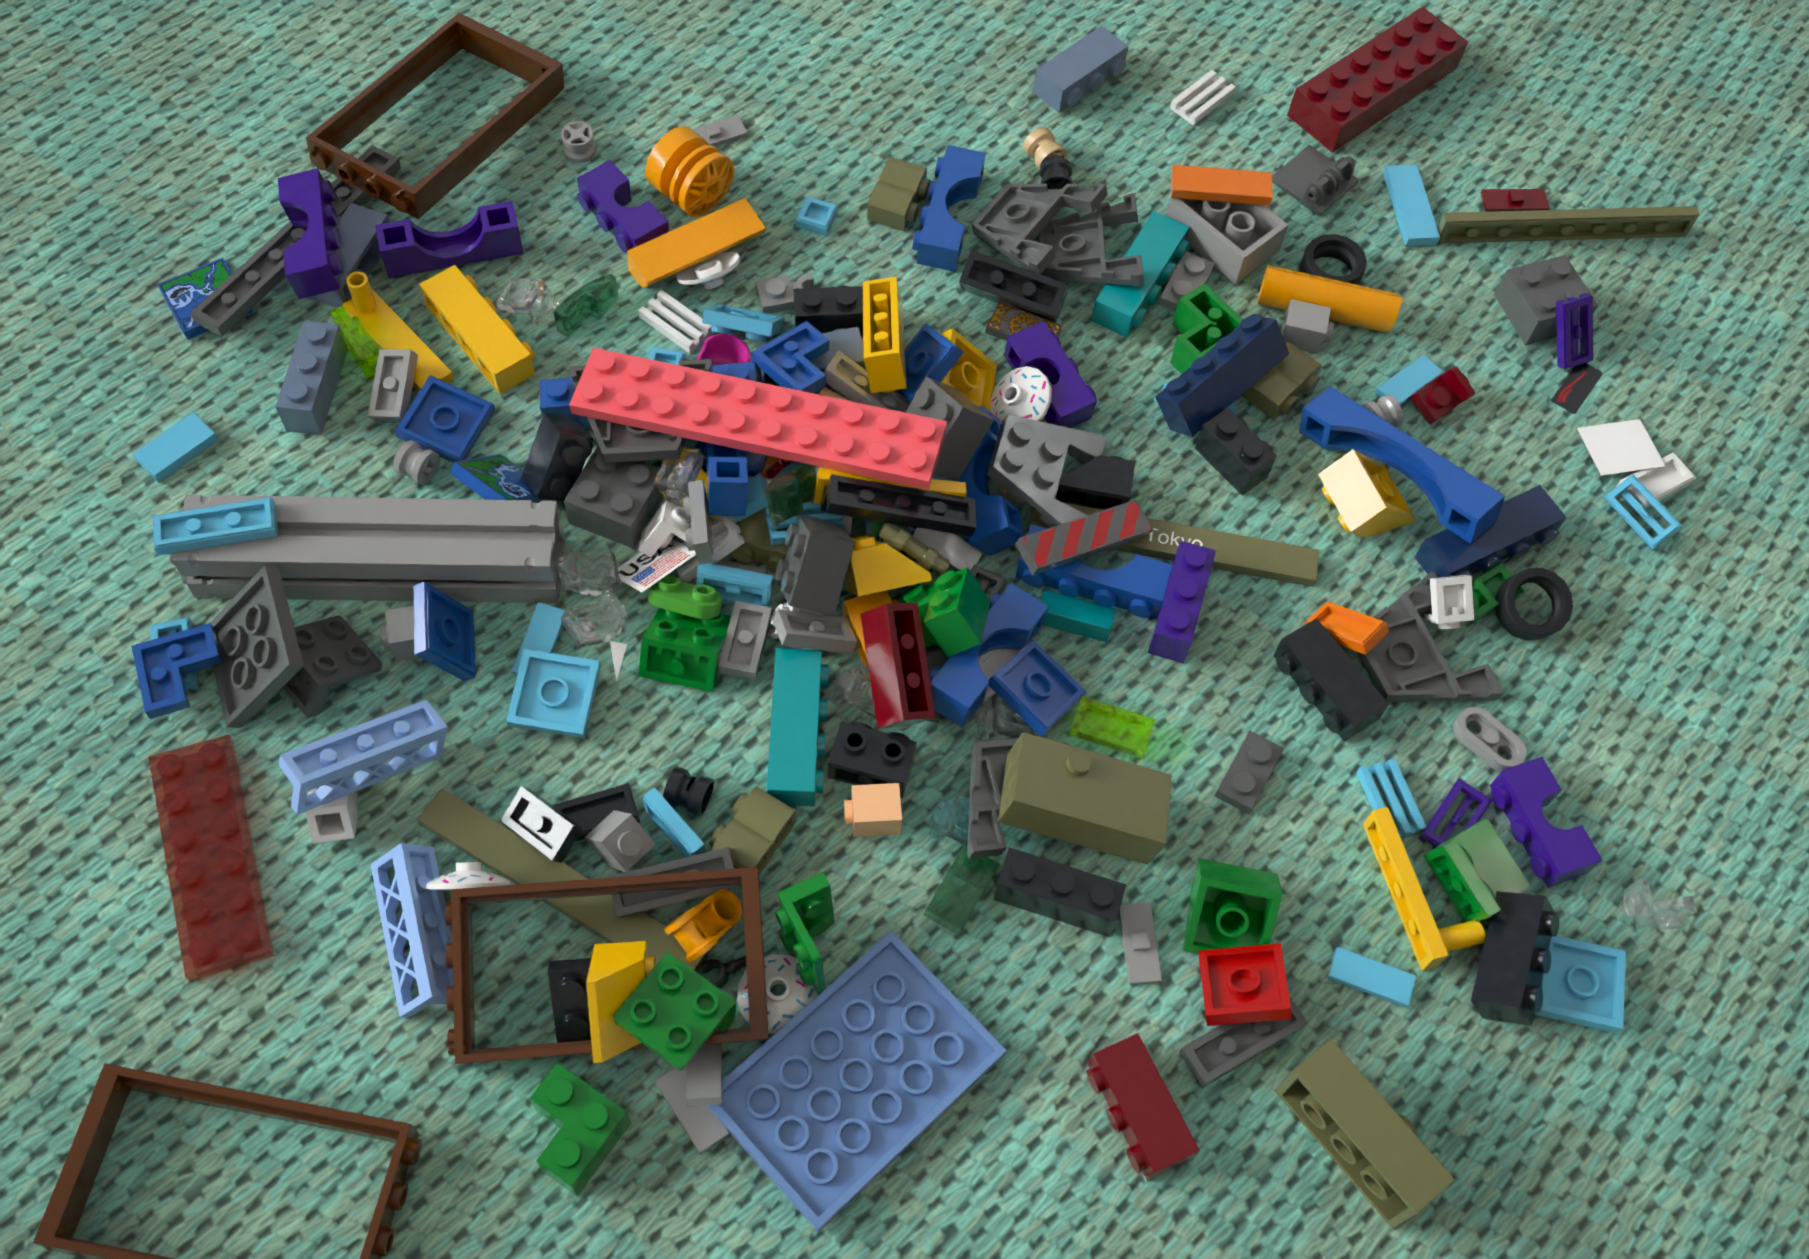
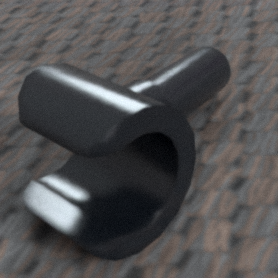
(726, 969)

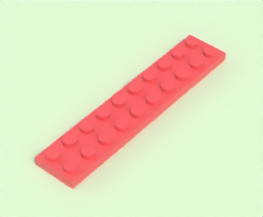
(760, 418)

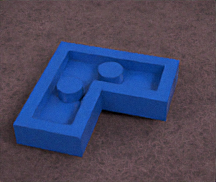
(789, 358)
(165, 660)

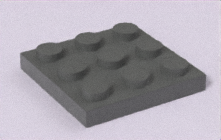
(255, 647)

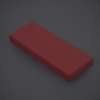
(1514, 200)

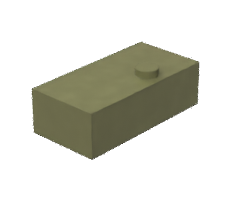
(1085, 798)
(1364, 1134)

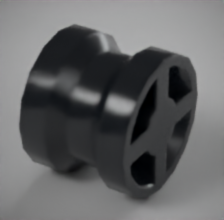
(1056, 172)

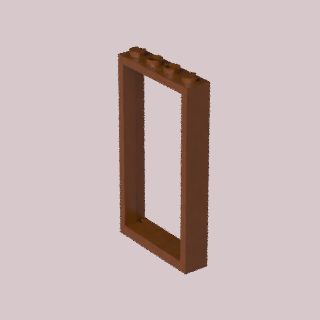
(368, 106)
(460, 953)
(103, 1113)

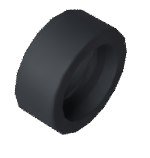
(1338, 248)
(1557, 591)

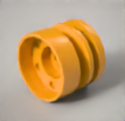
(689, 171)

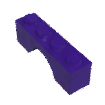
(413, 250)
(312, 261)

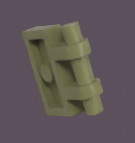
(923, 555)

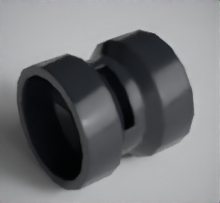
(688, 791)

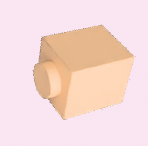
(874, 810)

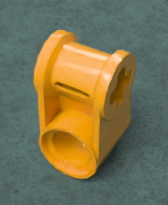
(705, 923)

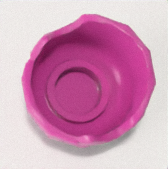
(725, 350)

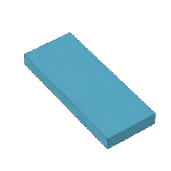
(1410, 379)
(541, 632)
(1372, 977)

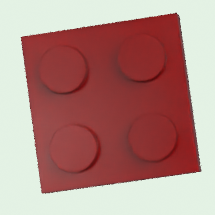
(1244, 984)

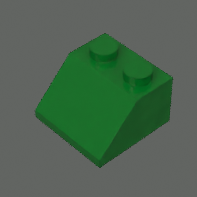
(1231, 907)

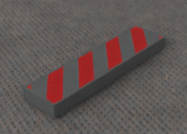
(1083, 537)

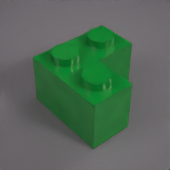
(1202, 321)
(951, 611)
(587, 1124)

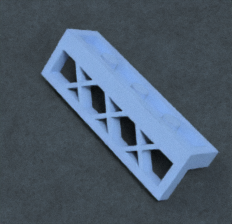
(363, 751)
(420, 923)

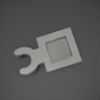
(778, 292)

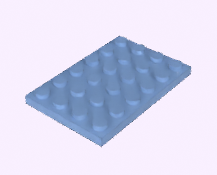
(854, 1079)

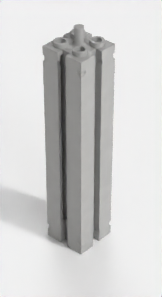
(386, 547)

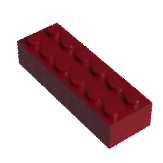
(1376, 79)

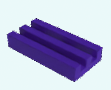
(1569, 332)
(1472, 793)

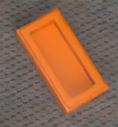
(1351, 627)

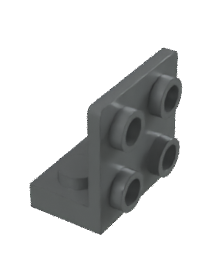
(330, 658)

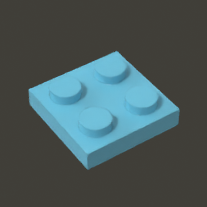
(755, 324)
(554, 693)
(1585, 985)

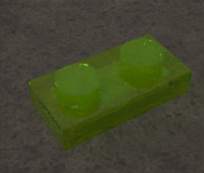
(363, 352)
(1112, 727)

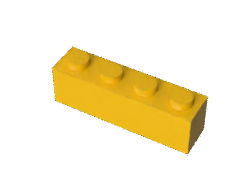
(478, 328)
(883, 335)

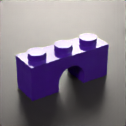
(605, 193)
(1041, 349)
(1182, 602)
(1553, 852)

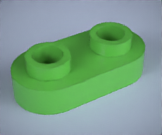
(685, 598)

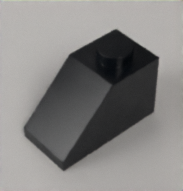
(1098, 483)

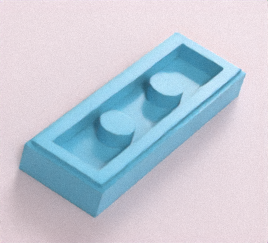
(1411, 205)
(215, 526)

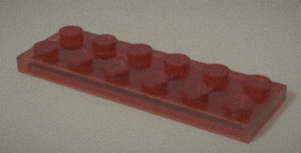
(210, 858)

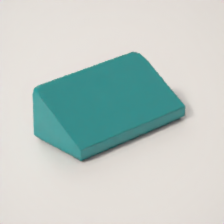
(1078, 616)

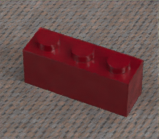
(897, 665)
(1141, 1108)

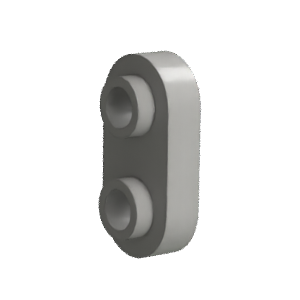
(1491, 738)

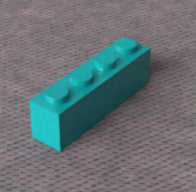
(1159, 244)
(795, 726)

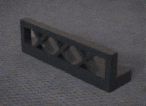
(899, 505)

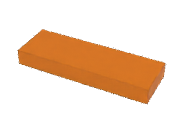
(1221, 185)

